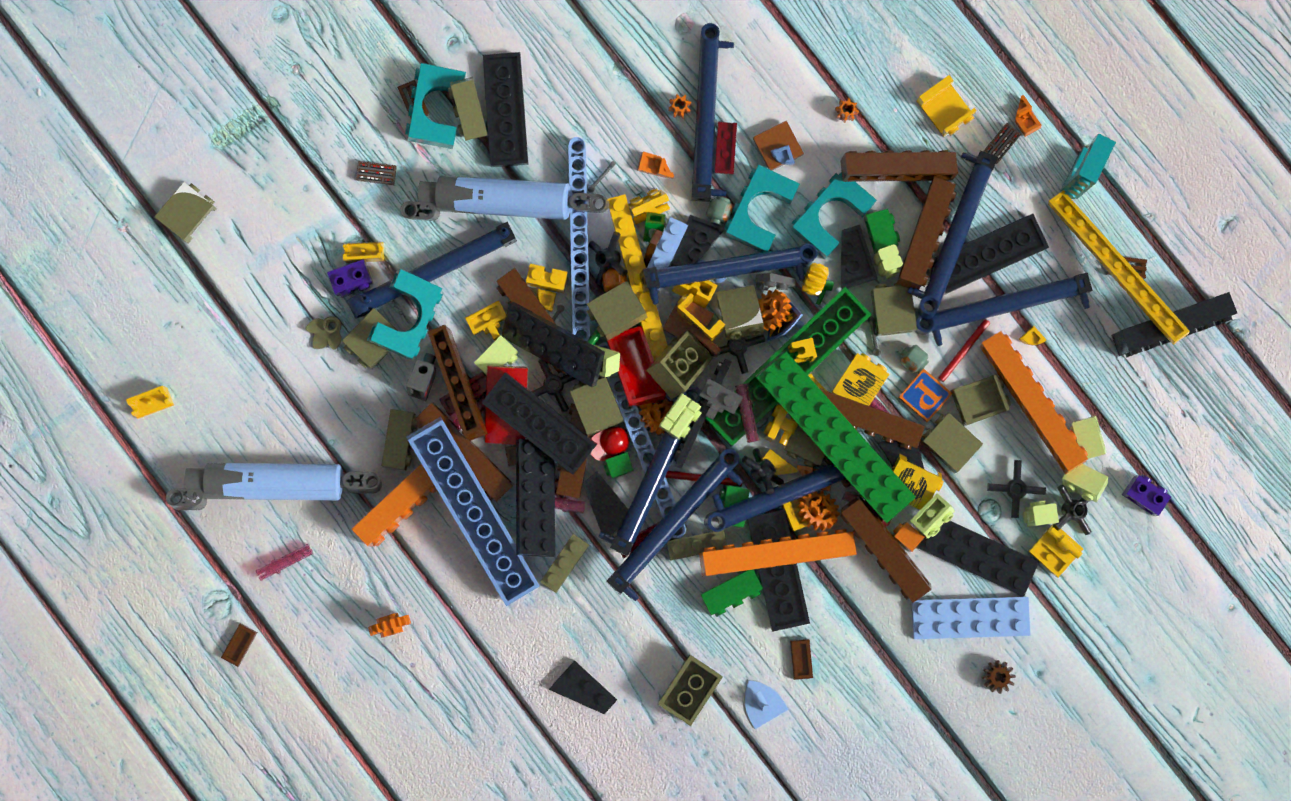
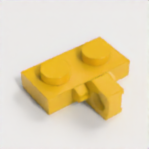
(487, 320)

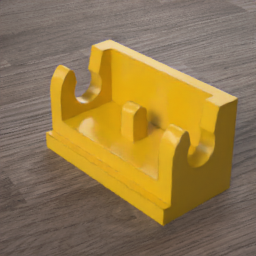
(363, 251)
(805, 349)
(150, 402)
(792, 515)

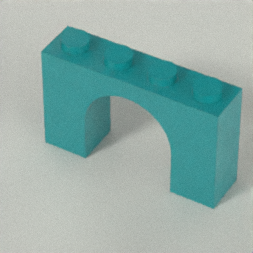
(422, 129)
(1088, 167)
(762, 183)
(808, 225)
(425, 297)

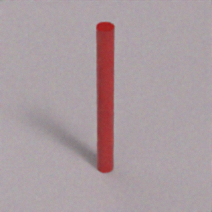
(963, 351)
(694, 477)

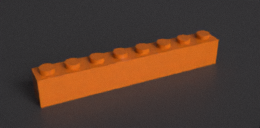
(1033, 402)
(777, 553)

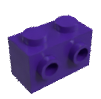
(350, 278)
(1146, 495)

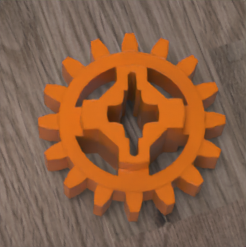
(774, 309)
(655, 414)
(817, 507)
(389, 625)

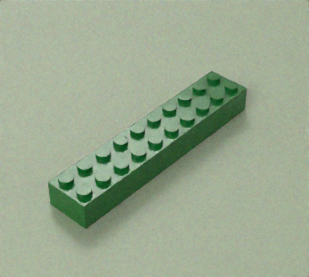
(827, 328)
(835, 436)

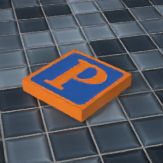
(925, 395)

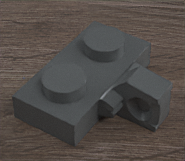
(768, 280)
(719, 399)

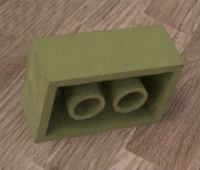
(679, 364)
(690, 690)

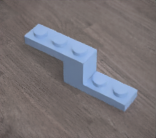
(668, 245)

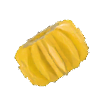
(815, 279)

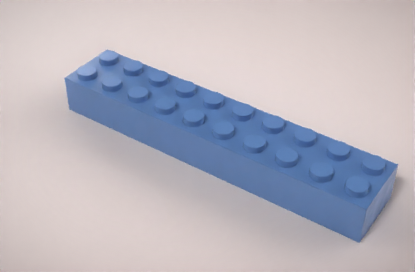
(472, 511)

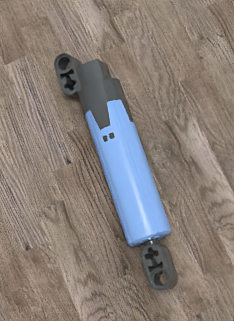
(499, 197)
(268, 482)

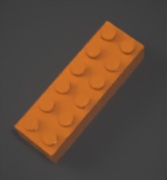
(395, 507)

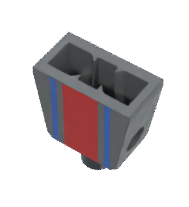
(418, 383)

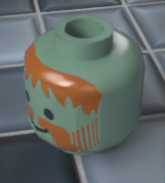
(719, 210)
(914, 358)

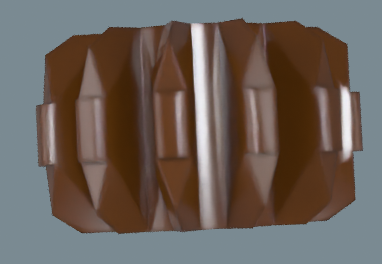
(1001, 669)

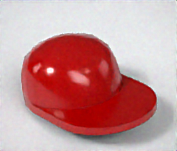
(610, 443)

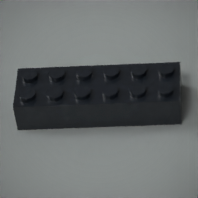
(1194, 317)

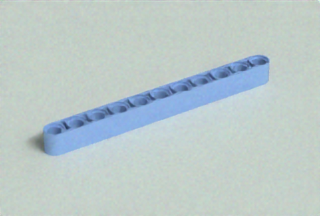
(579, 231)
(640, 450)

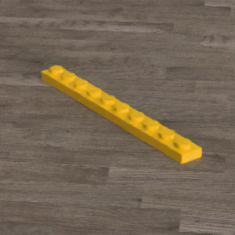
(634, 265)
(1118, 267)

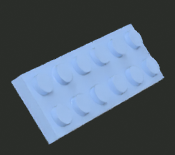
(971, 618)

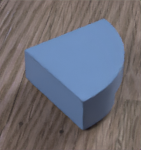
(783, 155)

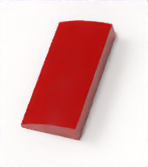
(634, 361)
(498, 430)

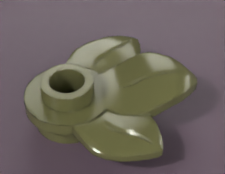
(324, 335)

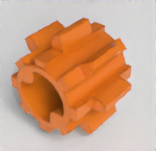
(847, 105)
(680, 112)

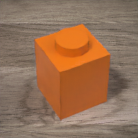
(907, 536)

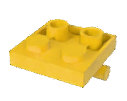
(647, 204)
(780, 422)
(1056, 550)

